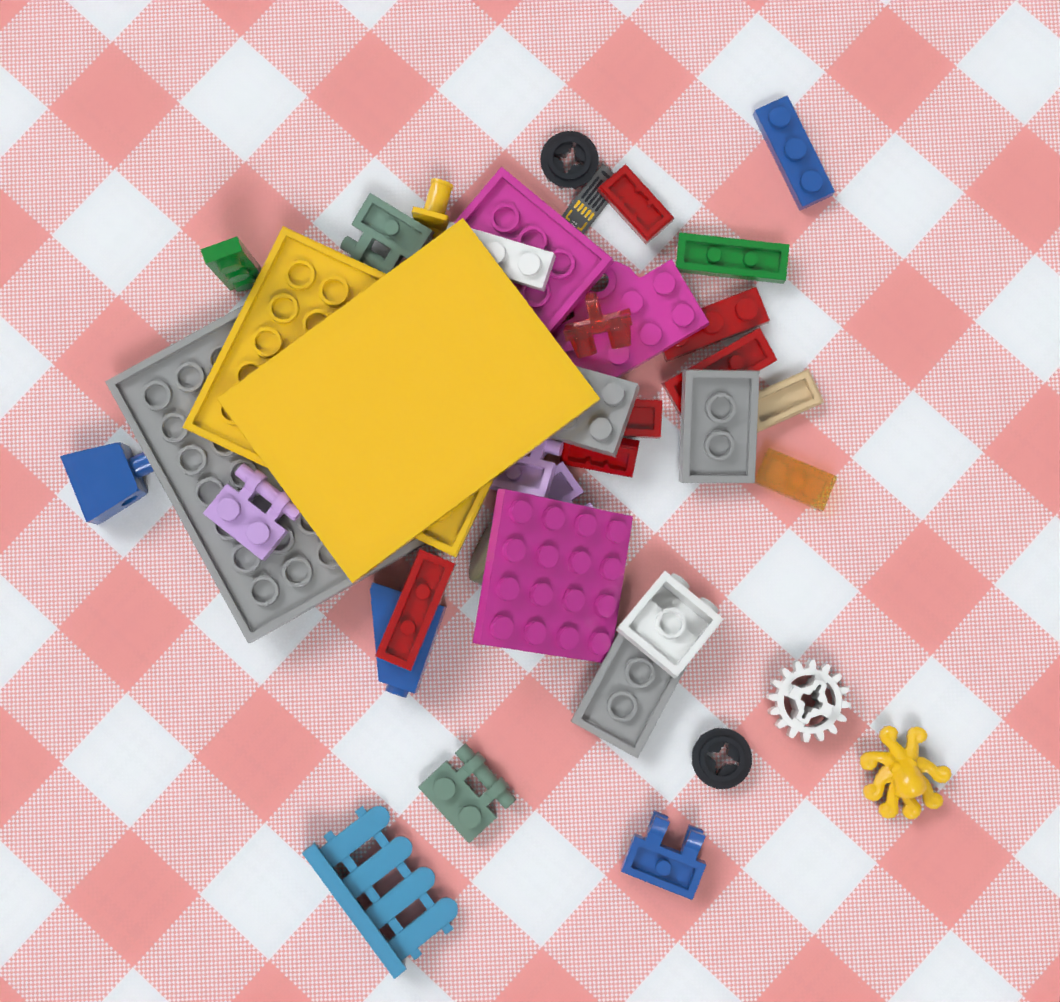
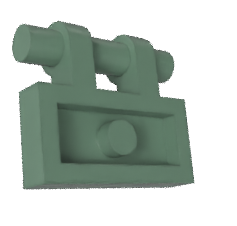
(389, 227)
(459, 801)

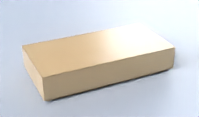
(787, 399)

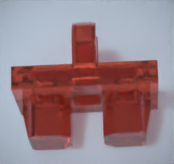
(582, 332)

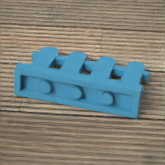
(384, 908)

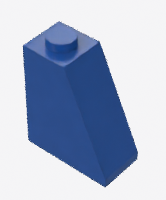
(398, 679)

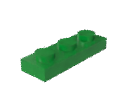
(732, 258)
(232, 264)

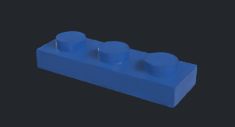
(793, 153)

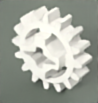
(799, 715)

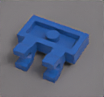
(663, 865)

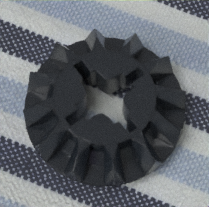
(560, 146)
(729, 774)

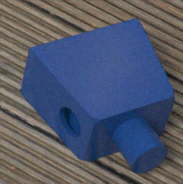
(106, 479)

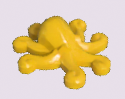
(903, 772)

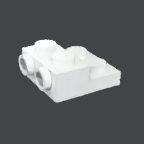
(670, 623)

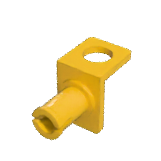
(434, 211)

